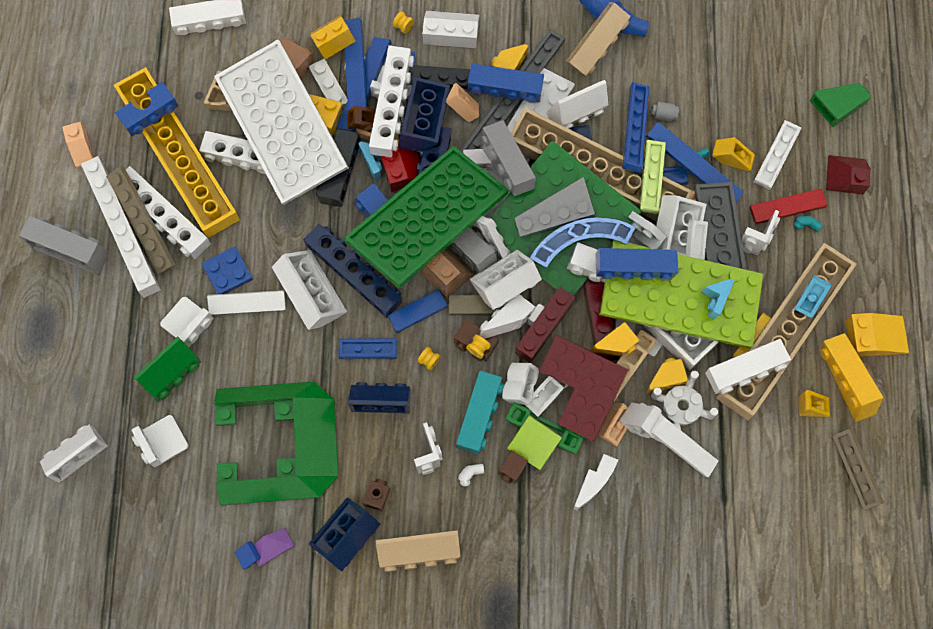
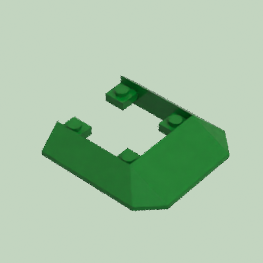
(315, 443)

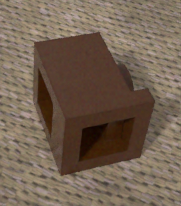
(360, 118)
(376, 502)

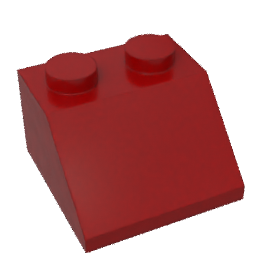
(400, 168)

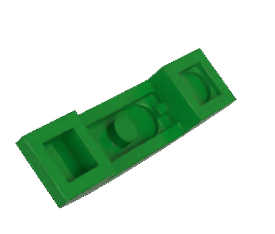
(570, 440)

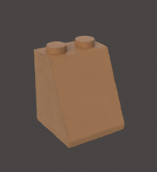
(300, 56)
(447, 272)

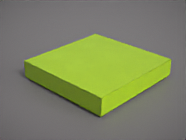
(534, 442)

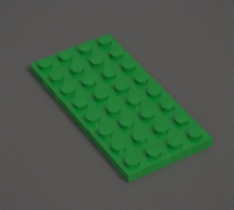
(426, 216)

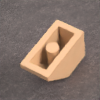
(78, 143)

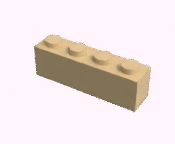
(598, 38)

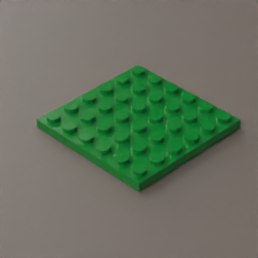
(553, 172)

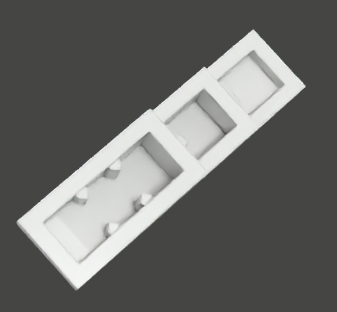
(546, 395)

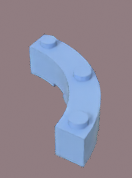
(581, 230)

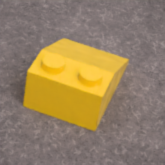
(877, 334)

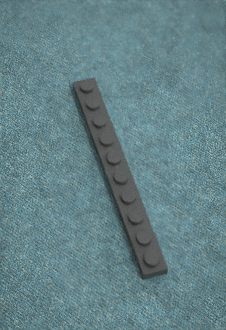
(504, 107)

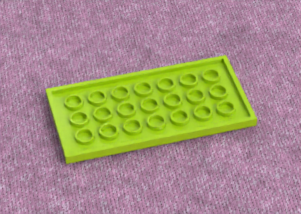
(681, 306)

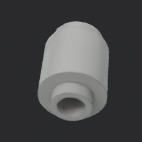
(665, 111)

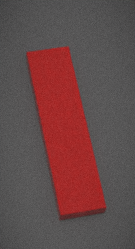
(788, 205)

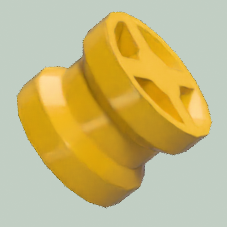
(403, 22)
(478, 346)
(428, 358)

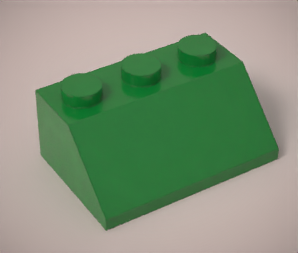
(167, 369)

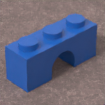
(161, 104)

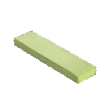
(652, 176)

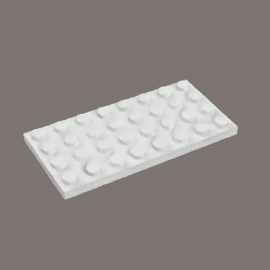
(281, 122)

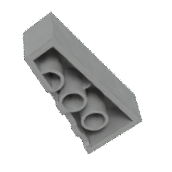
(507, 158)
(556, 211)
(474, 250)

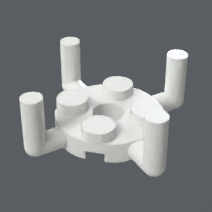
(690, 396)

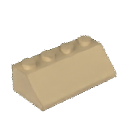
(417, 550)

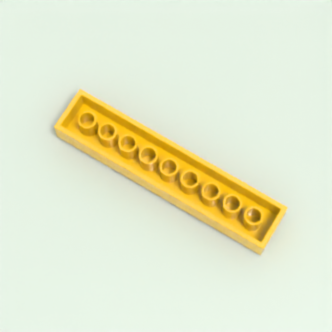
(181, 159)

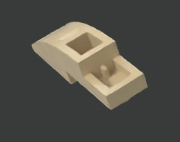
(636, 357)

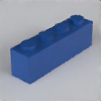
(505, 83)
(636, 263)

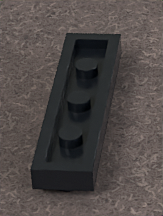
(441, 75)

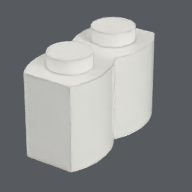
(520, 383)

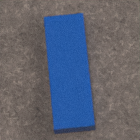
(417, 311)
(368, 348)

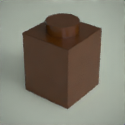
(513, 467)

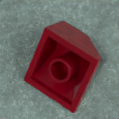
(847, 175)

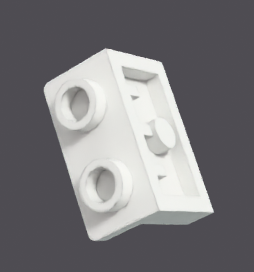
(646, 232)

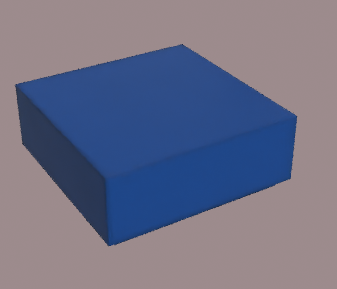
(247, 555)

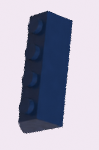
(423, 115)

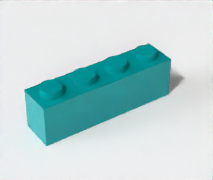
(479, 411)

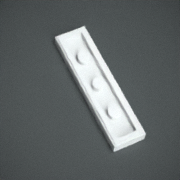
(777, 155)
(246, 302)
(684, 446)

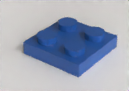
(227, 271)

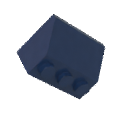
(379, 398)
(344, 534)

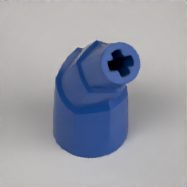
(636, 25)

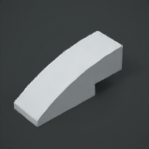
(595, 481)

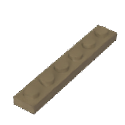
(140, 220)

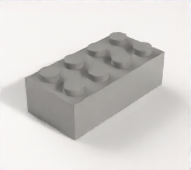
(63, 245)

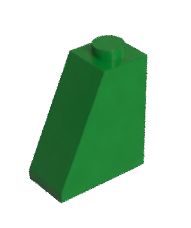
(840, 102)

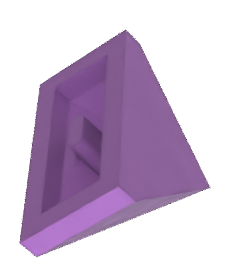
(273, 545)

